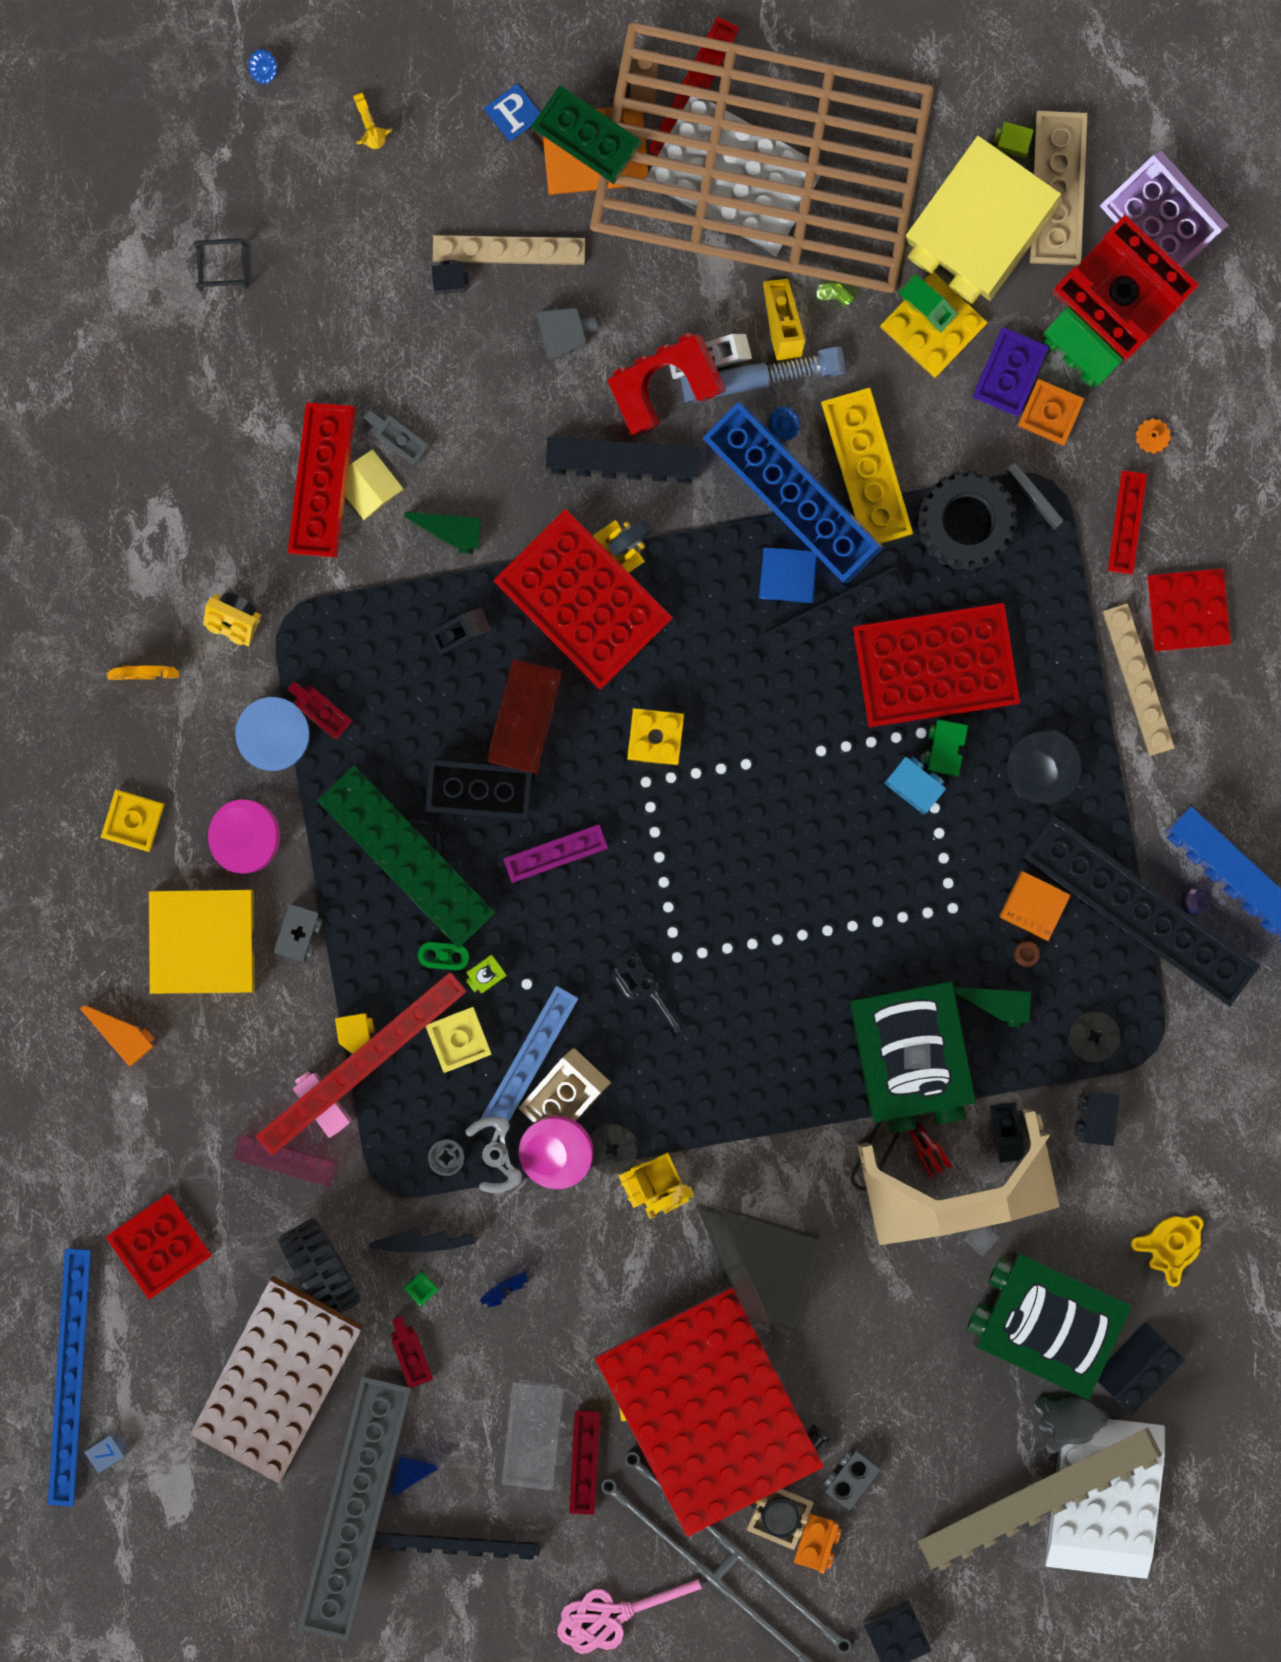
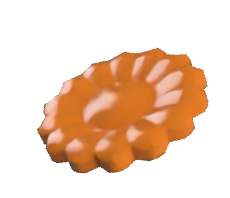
(1153, 436)

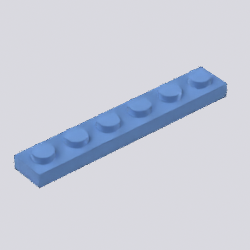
(531, 1054)

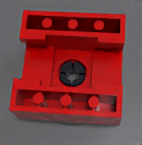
(1133, 261)

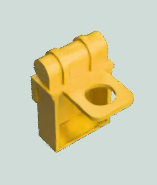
(650, 1179)

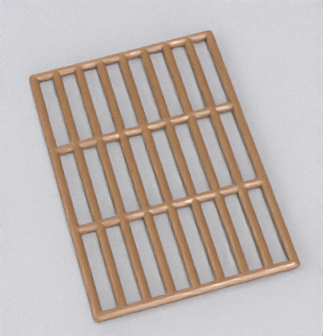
(811, 167)

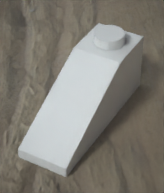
(724, 352)

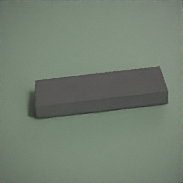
(1034, 496)

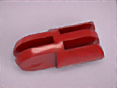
(929, 1151)

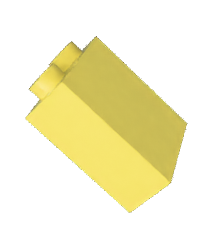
(982, 221)

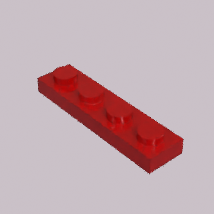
(1126, 522)

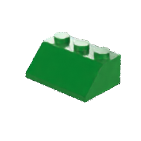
(1081, 348)

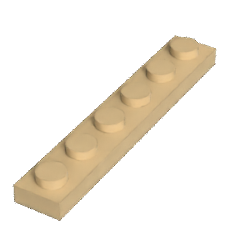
(509, 250)
(1138, 679)

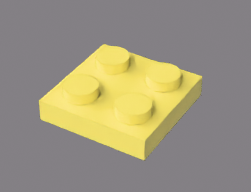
(458, 1039)

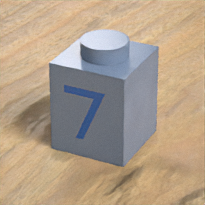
(106, 1452)

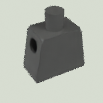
(564, 331)

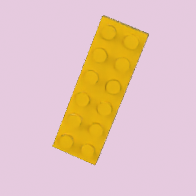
(866, 465)

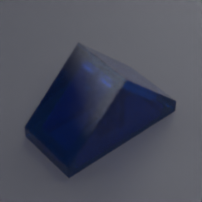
(410, 1471)

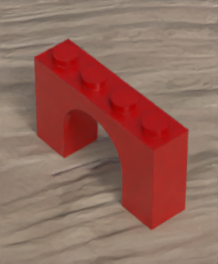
(632, 384)

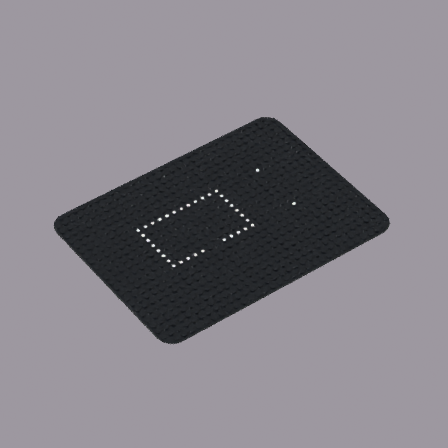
(746, 877)

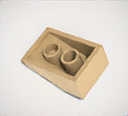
(566, 1090)

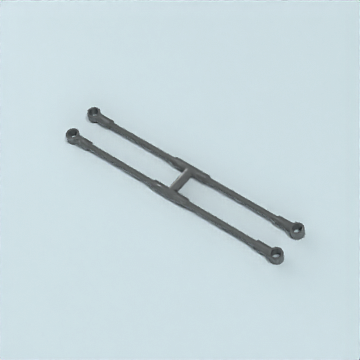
(715, 1577)

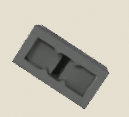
(857, 1482)

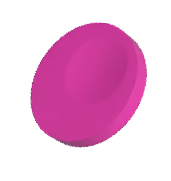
(244, 836)
(556, 1152)

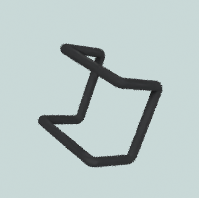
(200, 285)

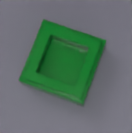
(421, 1288)

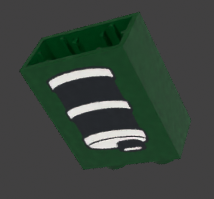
(898, 1093)
(1048, 1323)

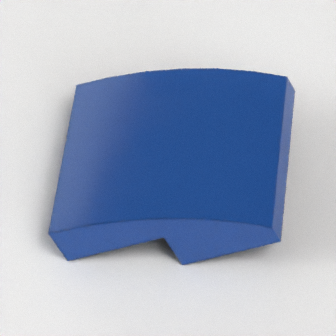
(788, 575)

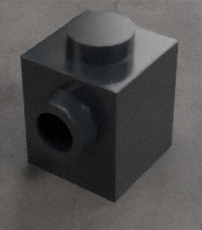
(449, 277)

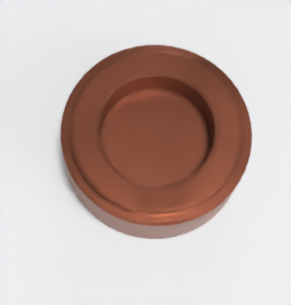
(1026, 954)

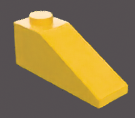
(783, 320)

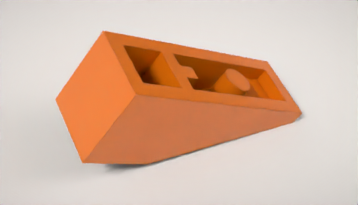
(124, 1037)

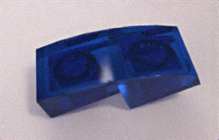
(494, 1296)

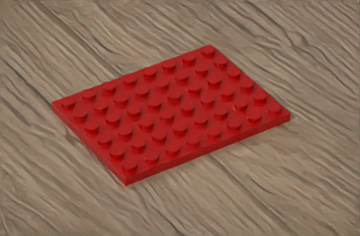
(709, 1411)

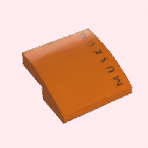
(1034, 905)

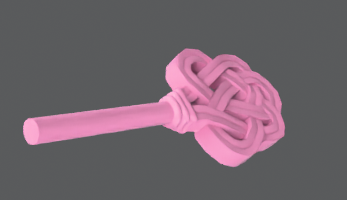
(625, 1610)

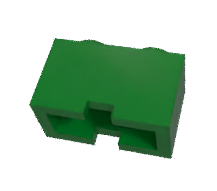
(944, 748)

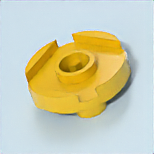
(677, 1196)

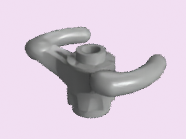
(514, 1175)

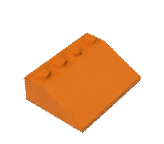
(569, 175)

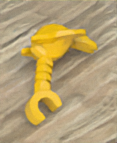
(374, 136)

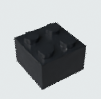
(1097, 1118)
(897, 1634)

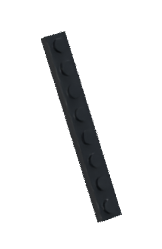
(452, 1545)

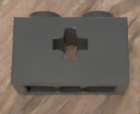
(287, 943)

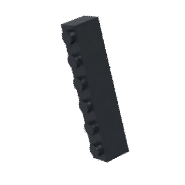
(622, 458)

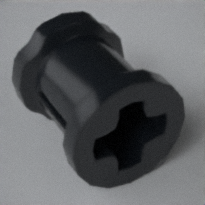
(817, 1437)

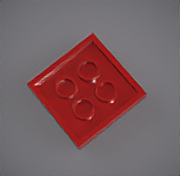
(1188, 610)
(158, 1246)

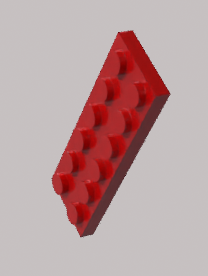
(321, 480)

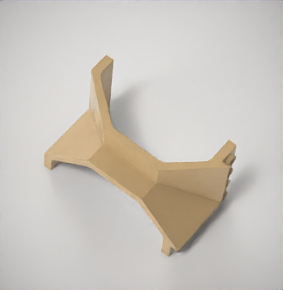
(908, 1214)

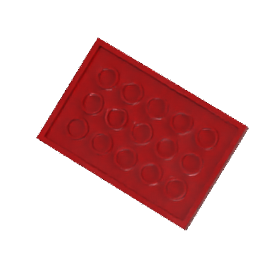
(583, 599)
(936, 665)

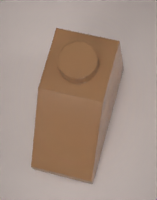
(647, 69)

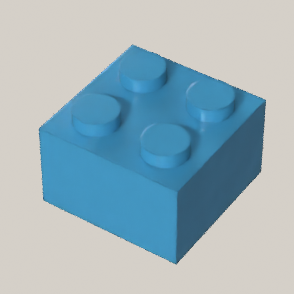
(915, 785)

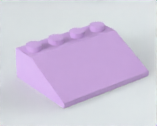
(1166, 209)

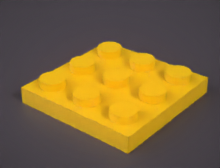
(921, 340)

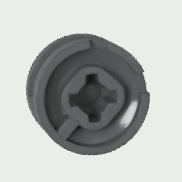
(446, 1157)

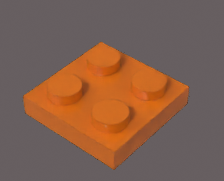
(1050, 412)

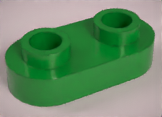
(443, 956)

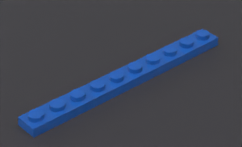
(69, 1377)

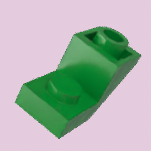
(927, 302)

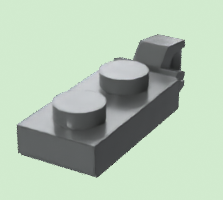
(397, 437)

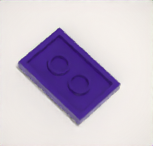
(1010, 372)

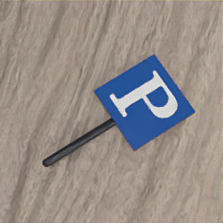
(514, 114)

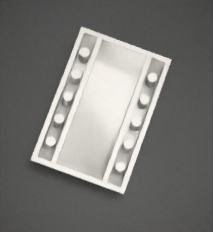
(1112, 1527)

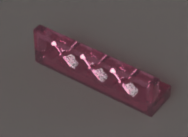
(286, 1161)

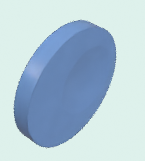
(272, 734)

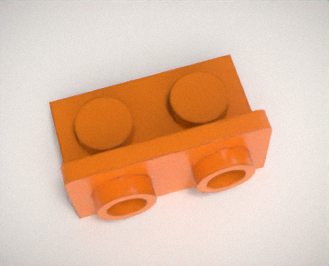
(817, 1543)

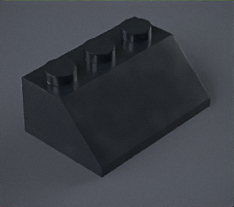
(1139, 1368)

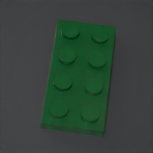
(586, 134)

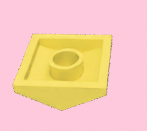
(370, 484)

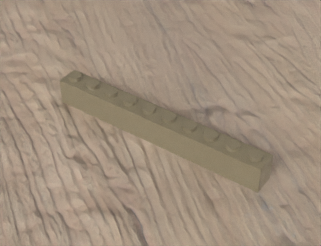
(1039, 1498)

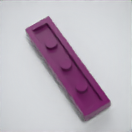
(555, 853)

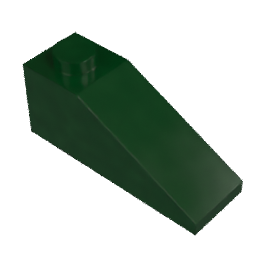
(455, 531)
(1002, 1004)

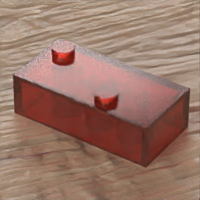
(525, 716)

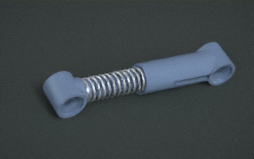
(827, 362)

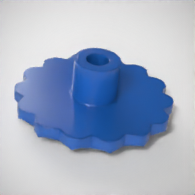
(263, 66)
(784, 423)

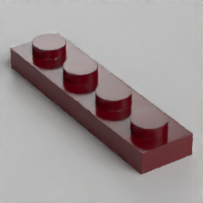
(584, 1462)

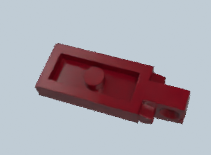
(320, 710)
(410, 1354)

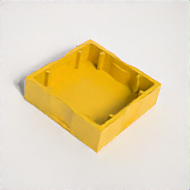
(201, 941)

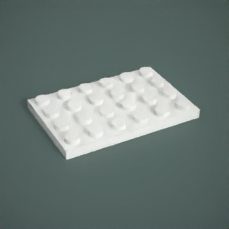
(734, 165)

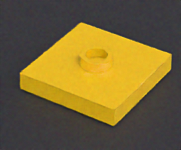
(132, 820)

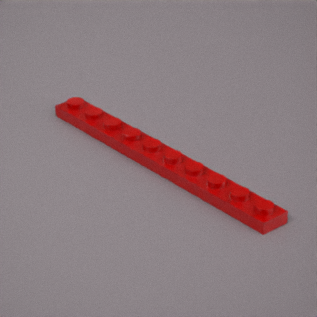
(360, 1064)

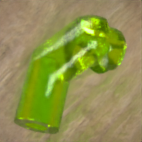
(834, 291)

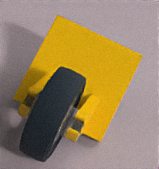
(624, 542)

